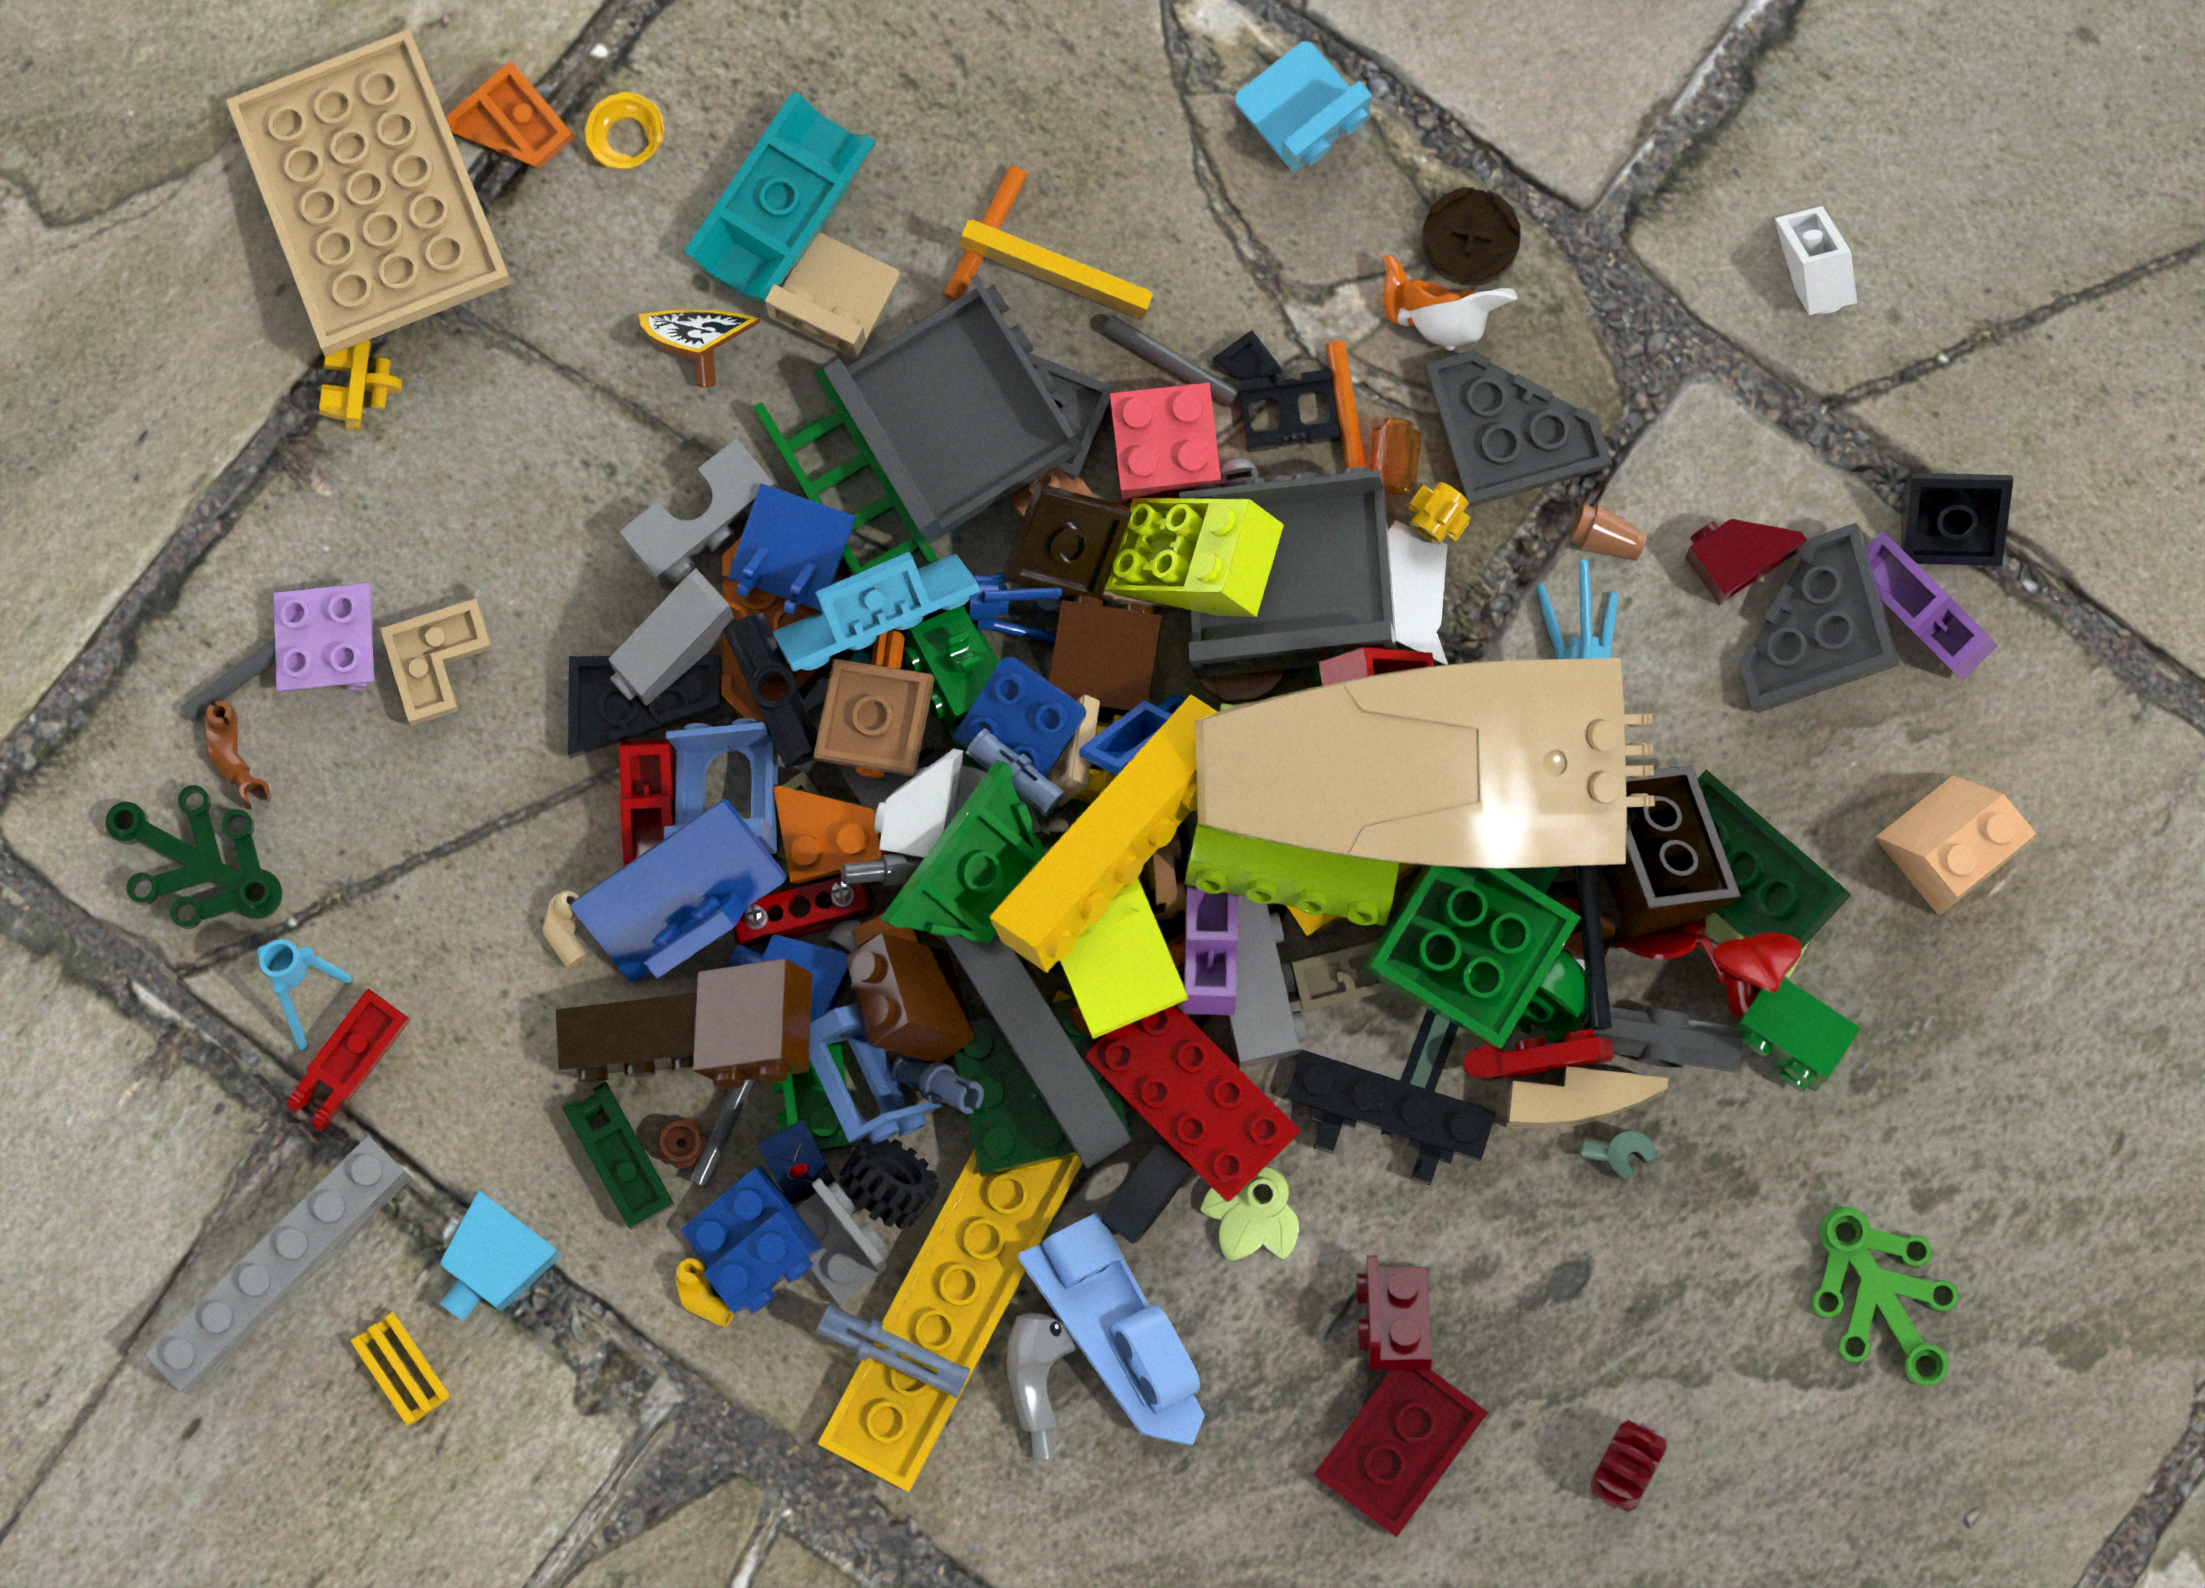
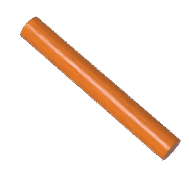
(994, 218)
(1345, 404)

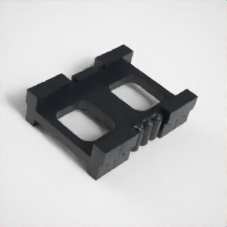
(1286, 394)

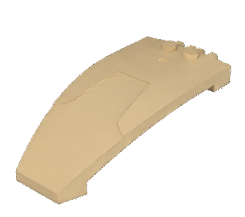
(1433, 766)

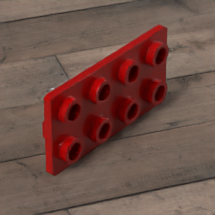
(1194, 1098)

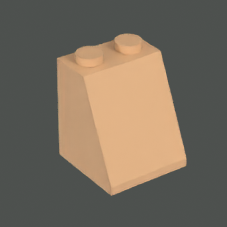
(1955, 840)

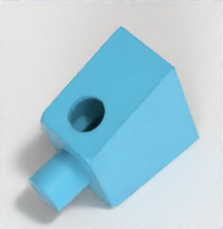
(493, 1258)

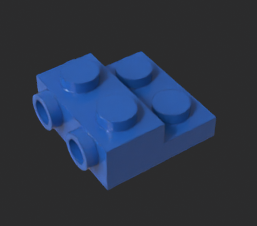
(751, 1242)

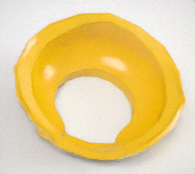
(616, 108)

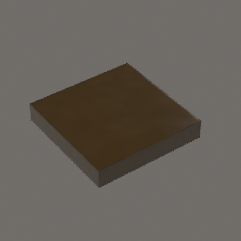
(1066, 542)

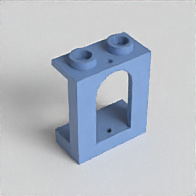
(696, 750)
(895, 1111)

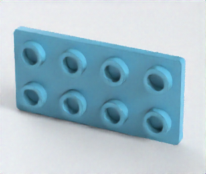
(872, 604)

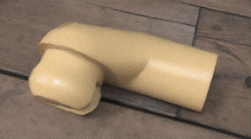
(560, 928)

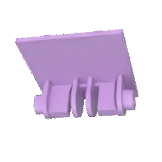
(324, 638)

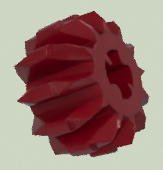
(1628, 1465)

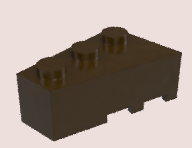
(627, 1037)

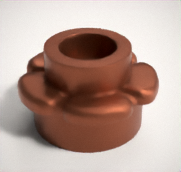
(671, 1133)

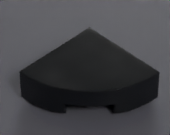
(1247, 359)

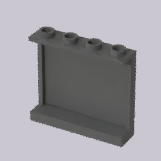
(957, 411)
(1325, 583)

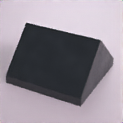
(1955, 518)

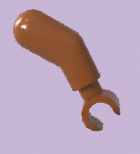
(223, 751)

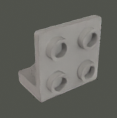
(849, 1253)

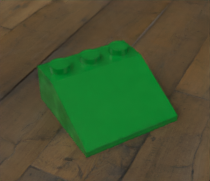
(1471, 946)

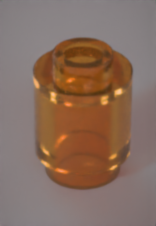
(1395, 454)

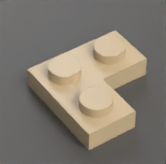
(423, 647)

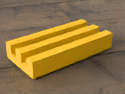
(376, 1333)

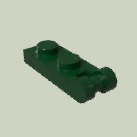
(619, 1157)

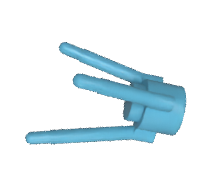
(1585, 646)
(286, 969)

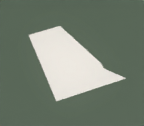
(1417, 589)

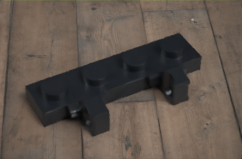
(1353, 1095)

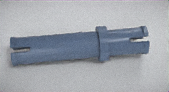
(836, 1324)

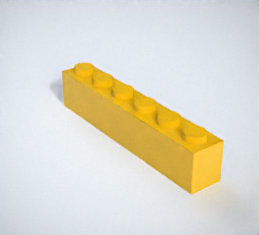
(1105, 844)

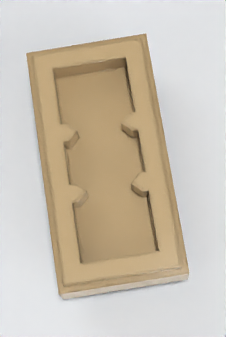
(1071, 770)

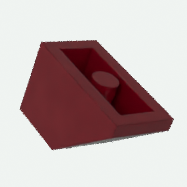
(1739, 554)

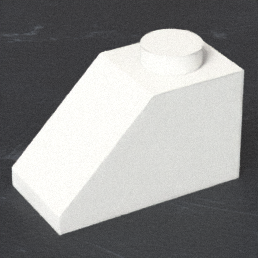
(1817, 260)
(920, 808)

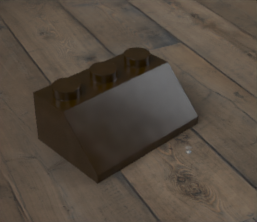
(1672, 857)

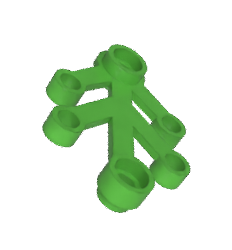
(1878, 1289)

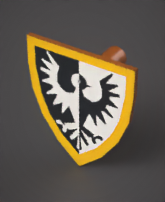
(695, 335)

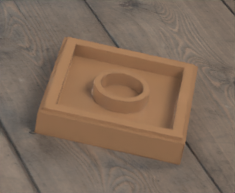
(874, 717)

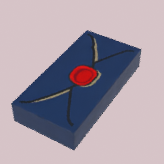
(795, 1161)

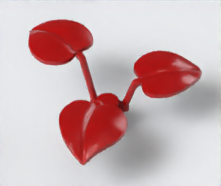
(1740, 964)

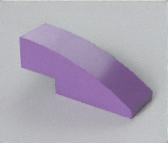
(1927, 608)
(1210, 951)

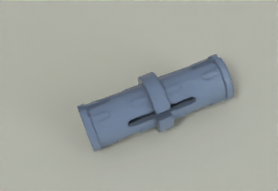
(1027, 781)
(938, 1083)

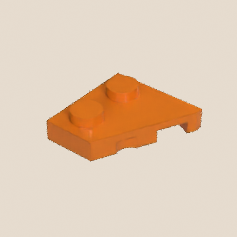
(511, 119)
(824, 834)

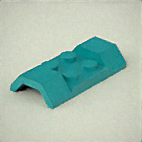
(778, 200)

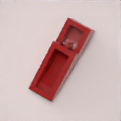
(646, 794)

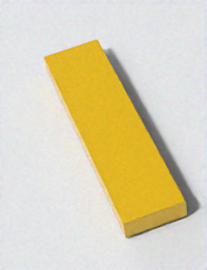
(1055, 269)

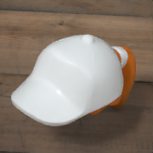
(1438, 313)

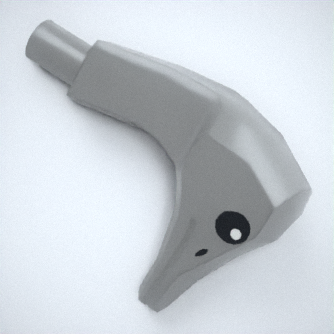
(1031, 1350)

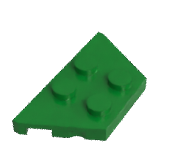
(971, 864)

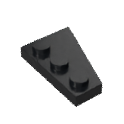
(604, 716)

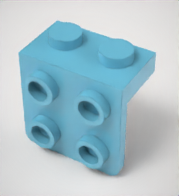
(1303, 106)

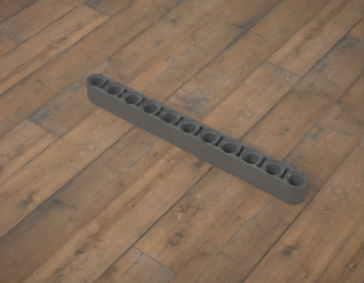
(1020, 1015)

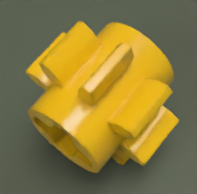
(1439, 513)

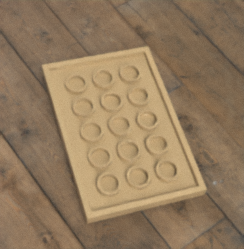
(368, 192)

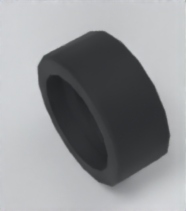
(1146, 1193)

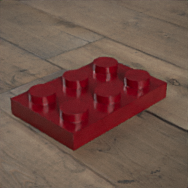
(1400, 1446)

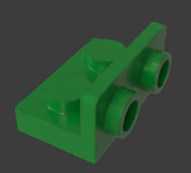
(808, 1102)

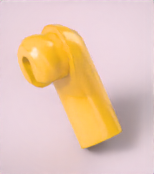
(697, 1293)

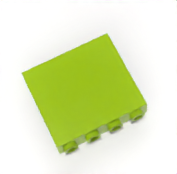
(1292, 875)

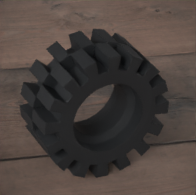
(889, 1182)

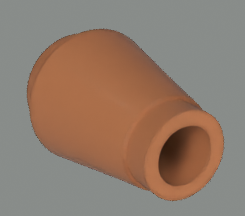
(1606, 533)

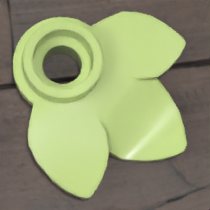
(1253, 1222)

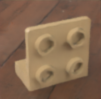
(834, 295)

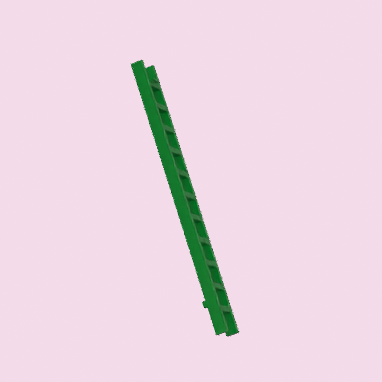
(812, 490)

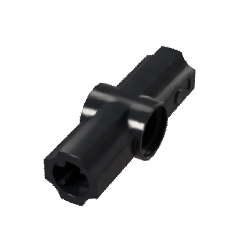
(760, 663)

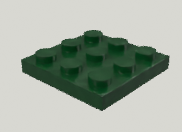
(1013, 1121)

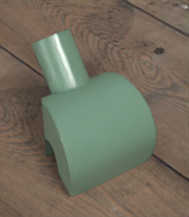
(1619, 1150)

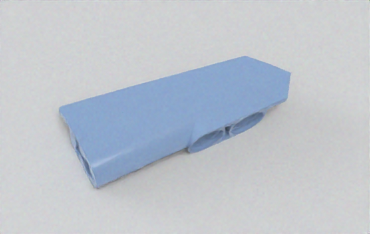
(1117, 1330)

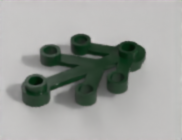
(201, 863)

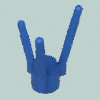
(994, 600)

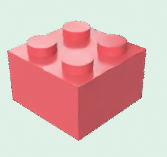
(1164, 441)

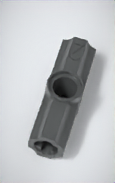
(1673, 1039)

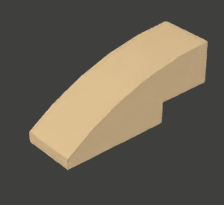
(1580, 1099)

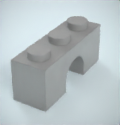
(672, 545)

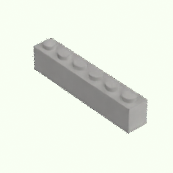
(1263, 1018)
(278, 1266)

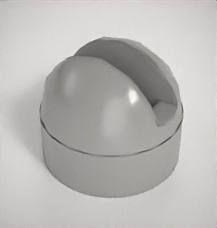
(1237, 466)
(842, 938)

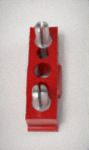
(848, 903)

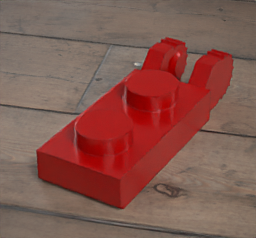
(350, 1055)
(1536, 1057)

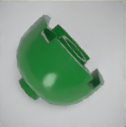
(1559, 1001)

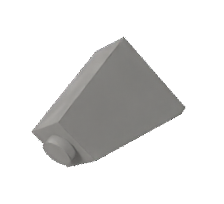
(671, 639)

